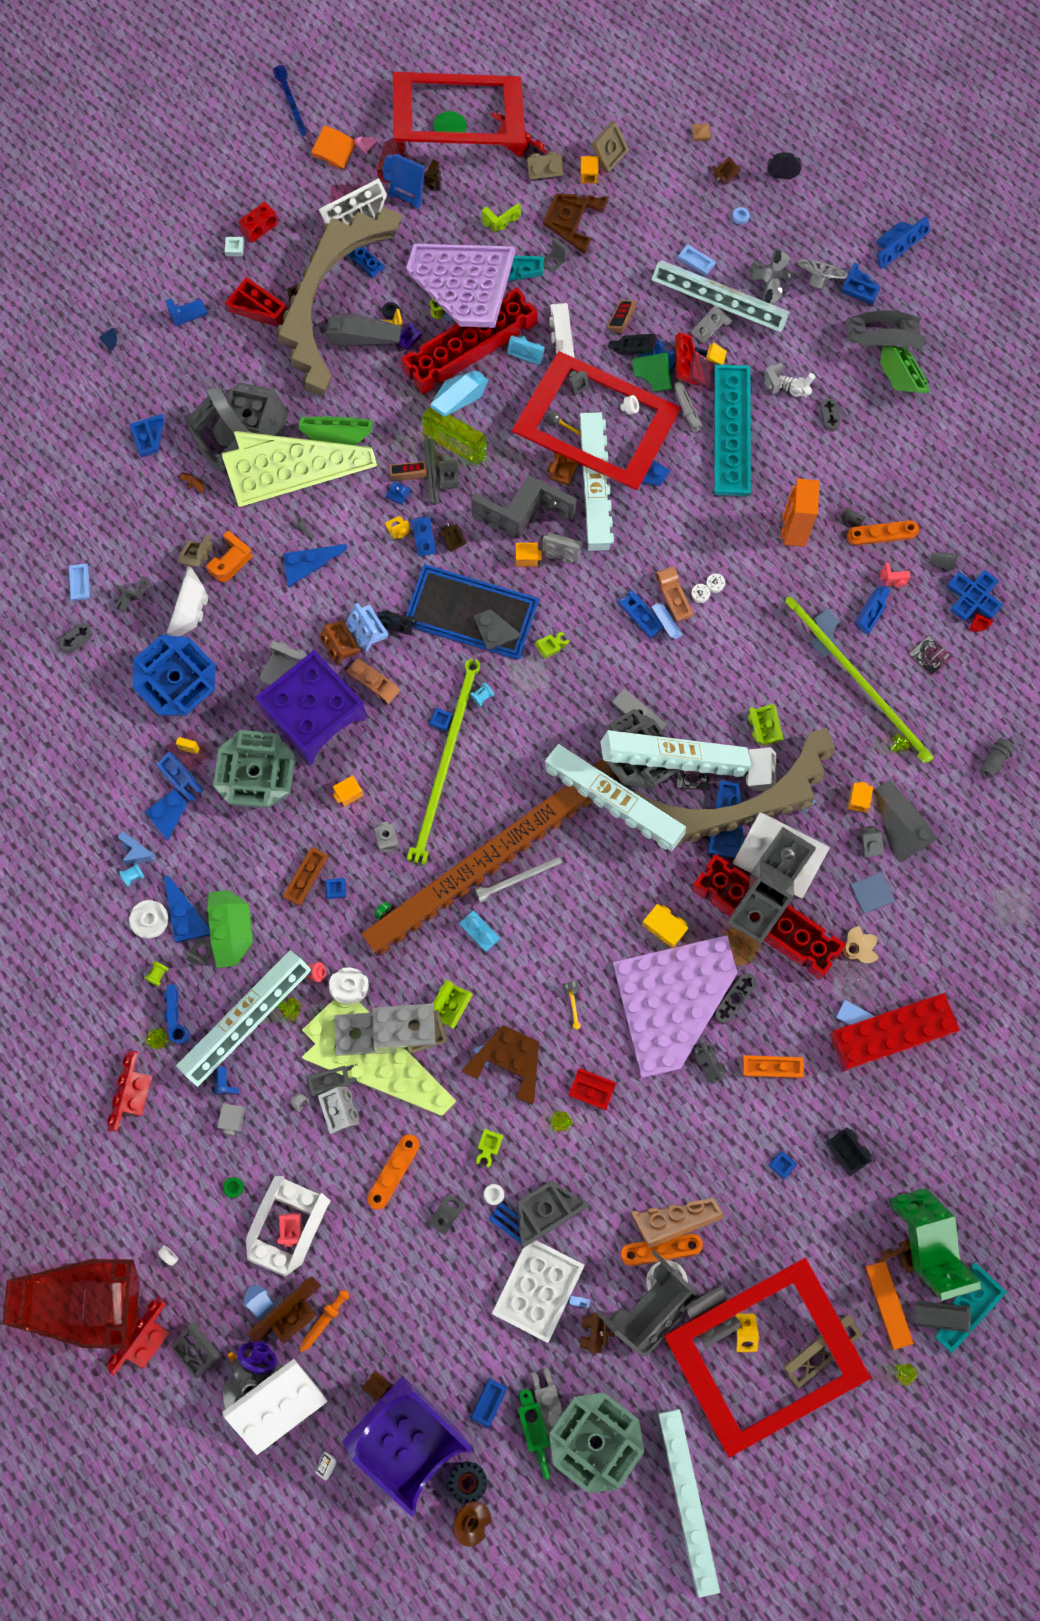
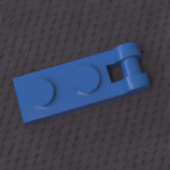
(641, 614)

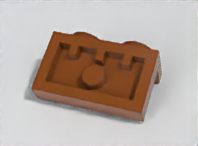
(562, 469)
(338, 641)

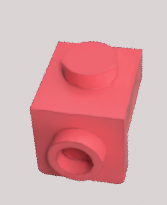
(895, 579)
(290, 1229)

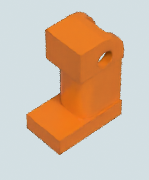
(232, 561)

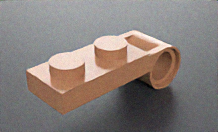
(673, 594)
(373, 681)

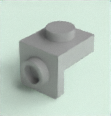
(770, 378)

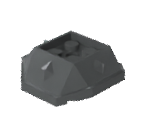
(260, 403)
(638, 775)

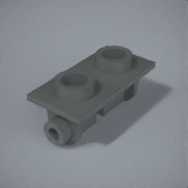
(714, 1069)

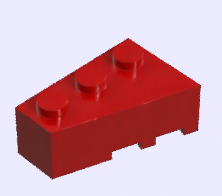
(256, 303)

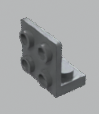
(706, 1303)

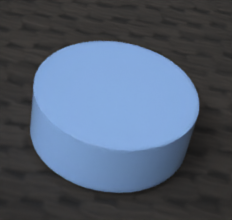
(740, 216)

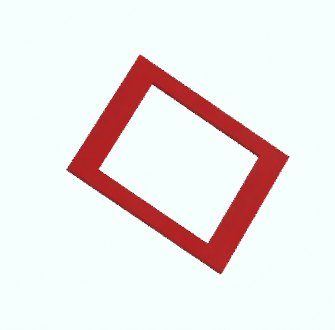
(512, 105)
(648, 446)
(705, 1388)

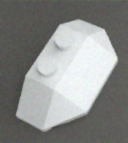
(365, 200)
(188, 605)

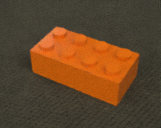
(800, 512)

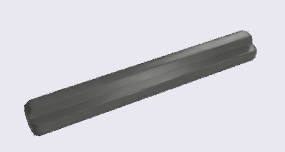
(431, 471)

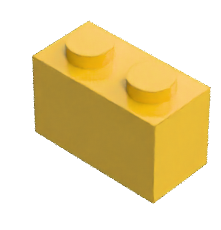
(665, 925)

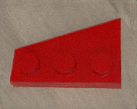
(684, 355)

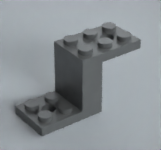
(523, 507)
(771, 885)

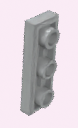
(626, 702)

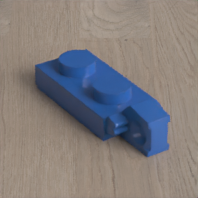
(872, 609)

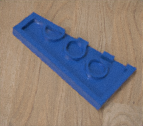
(727, 843)

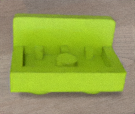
(766, 725)
(451, 1003)

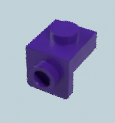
(409, 336)

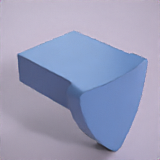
(258, 1302)

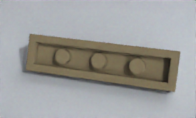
(813, 1348)

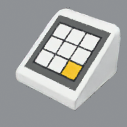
(326, 1466)

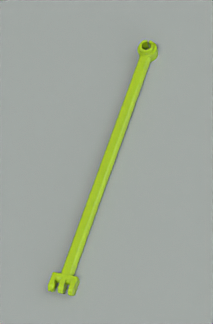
(924, 754)
(444, 764)

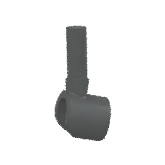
(301, 525)

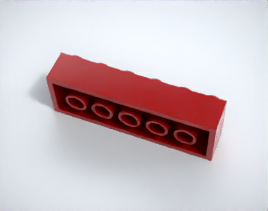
(894, 1032)

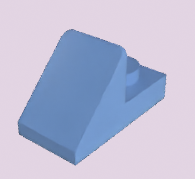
(137, 851)

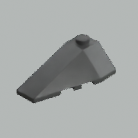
(361, 330)
(904, 825)

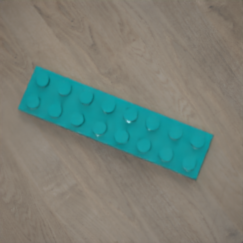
(732, 430)

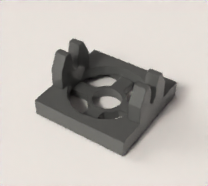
(182, 1345)

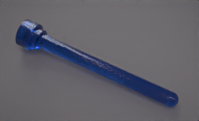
(281, 75)

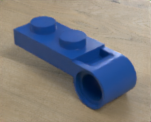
(172, 1017)

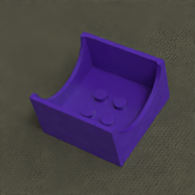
(310, 705)
(404, 1443)

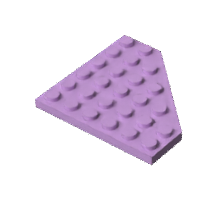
(463, 279)
(672, 999)

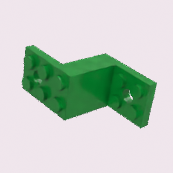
(934, 1244)

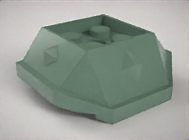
(251, 752)
(613, 1460)

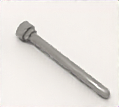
(485, 892)

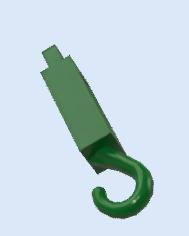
(535, 1432)

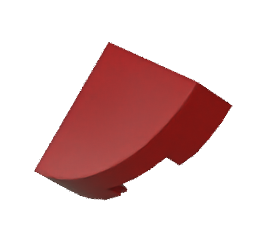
(980, 623)

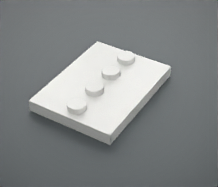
(760, 837)
(538, 1290)
(274, 1406)

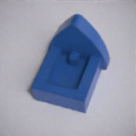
(220, 1083)

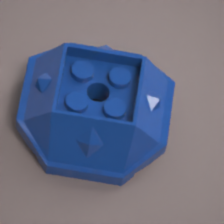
(173, 656)

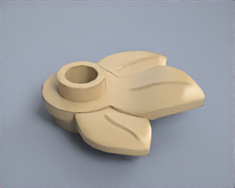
(863, 946)

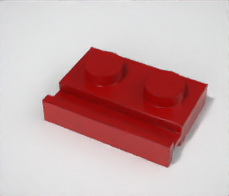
(592, 1089)

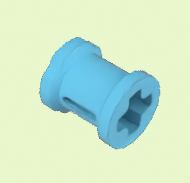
(482, 694)
(131, 874)

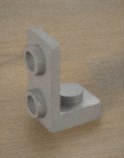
(710, 324)

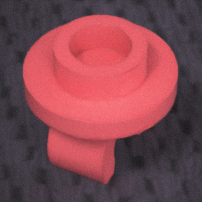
(318, 972)

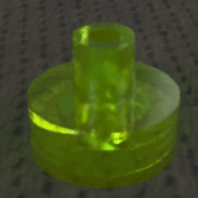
(900, 742)
(156, 1038)
(560, 1121)
(906, 1373)

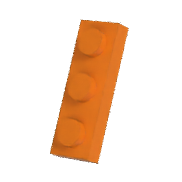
(773, 1066)

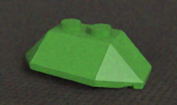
(903, 370)
(336, 429)
(229, 927)

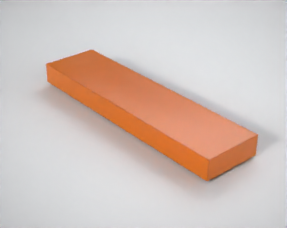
(889, 1305)

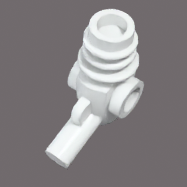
(799, 386)

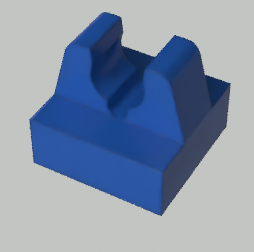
(398, 493)

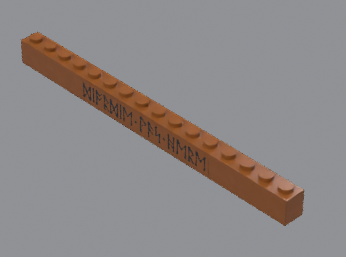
(477, 866)

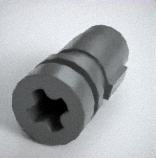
(995, 760)

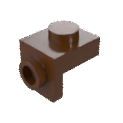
(726, 171)

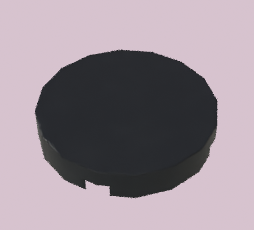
(784, 166)

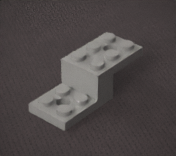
(385, 1029)

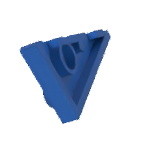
(302, 563)
(184, 918)

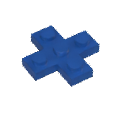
(974, 595)

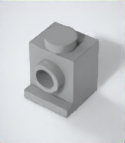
(389, 843)

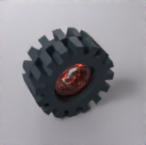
(460, 1473)

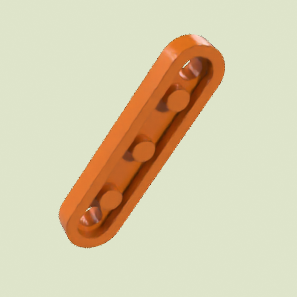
(882, 533)
(393, 1172)
(669, 1250)

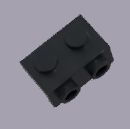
(848, 1151)

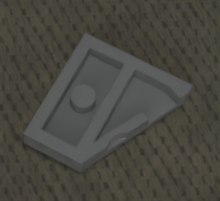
(495, 630)

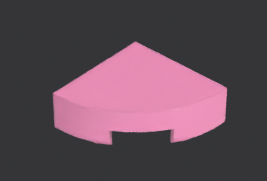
(366, 144)

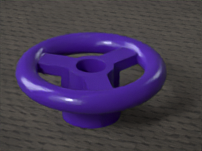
(259, 1354)

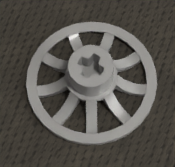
(819, 278)

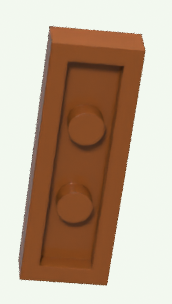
(305, 876)

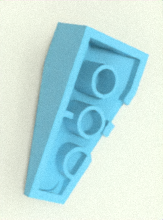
(459, 392)

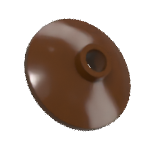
(471, 1533)

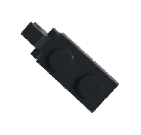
(634, 344)

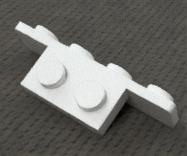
(561, 329)

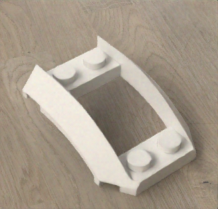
(298, 1198)

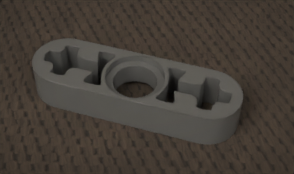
(722, 1006)

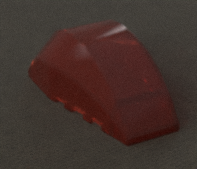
(54, 1299)

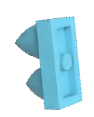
(525, 350)
(479, 931)

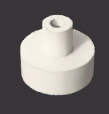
(630, 405)

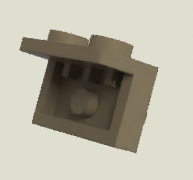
(544, 166)
(196, 552)

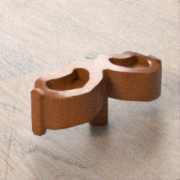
(199, 484)

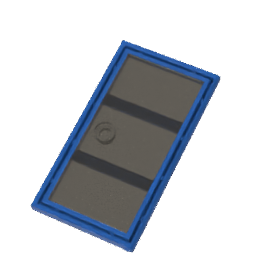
(448, 602)

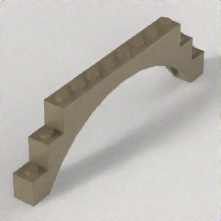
(336, 243)
(783, 798)

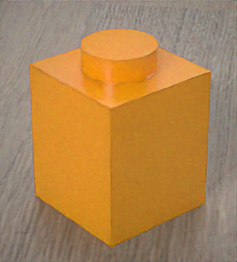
(589, 169)
(527, 555)
(347, 791)
(860, 797)

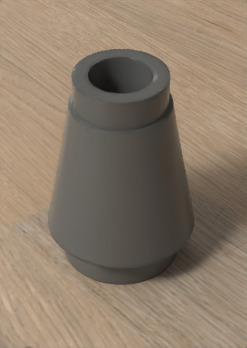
(944, 560)

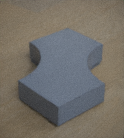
(826, 622)

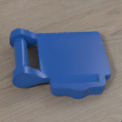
(406, 176)

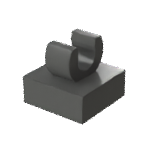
(578, 382)

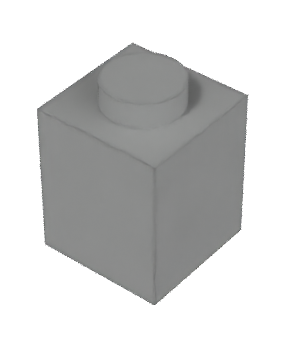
(231, 1118)

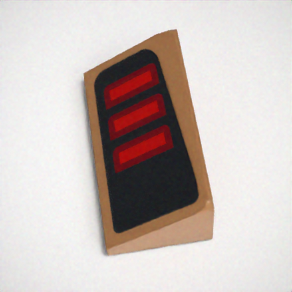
(622, 316)
(408, 471)

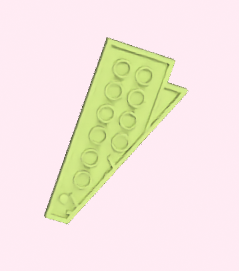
(279, 464)
(389, 1072)

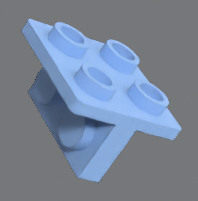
(365, 626)

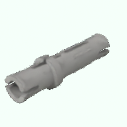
(690, 412)

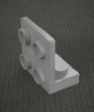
(561, 548)

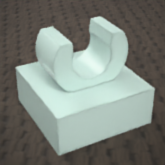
(234, 246)

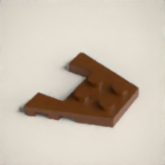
(565, 216)
(512, 1053)

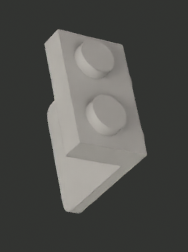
(280, 662)

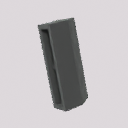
(943, 1316)

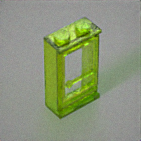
(455, 435)

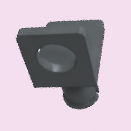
(126, 594)

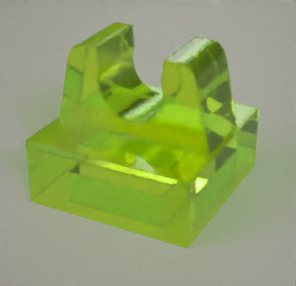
(291, 1008)

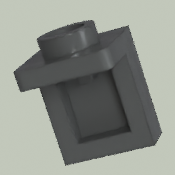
(448, 474)
(871, 841)

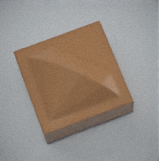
(701, 132)

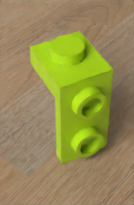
(496, 223)

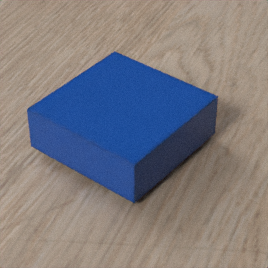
(441, 719)
(335, 888)
(782, 1165)

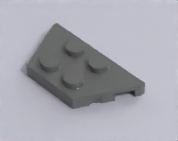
(545, 1211)

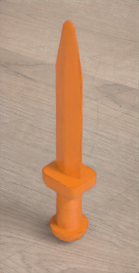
(330, 1312)

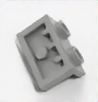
(338, 1109)

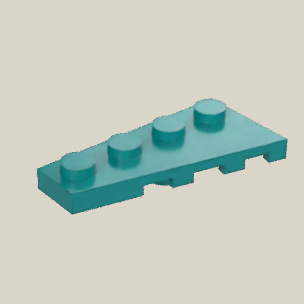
(526, 267)
(981, 1304)

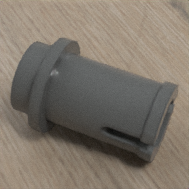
(851, 516)

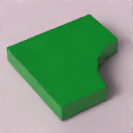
(655, 370)

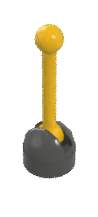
(554, 419)
(571, 989)

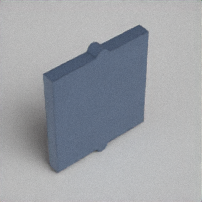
(872, 893)

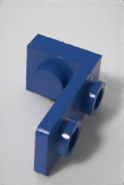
(185, 312)
(423, 535)

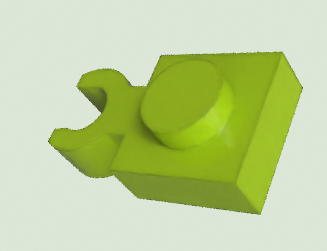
(550, 646)
(489, 1144)

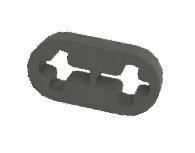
(826, 415)
(76, 640)

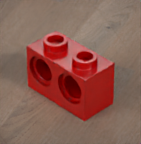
(258, 222)

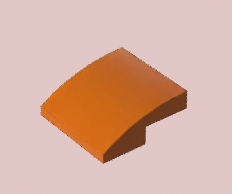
(333, 147)

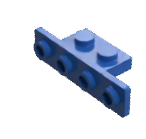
(900, 239)

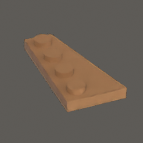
(668, 1223)

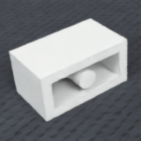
(763, 769)

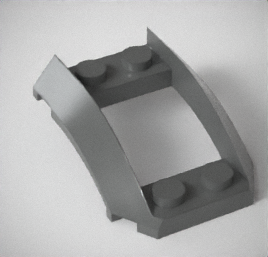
(906, 336)
(212, 405)

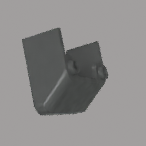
(655, 1313)

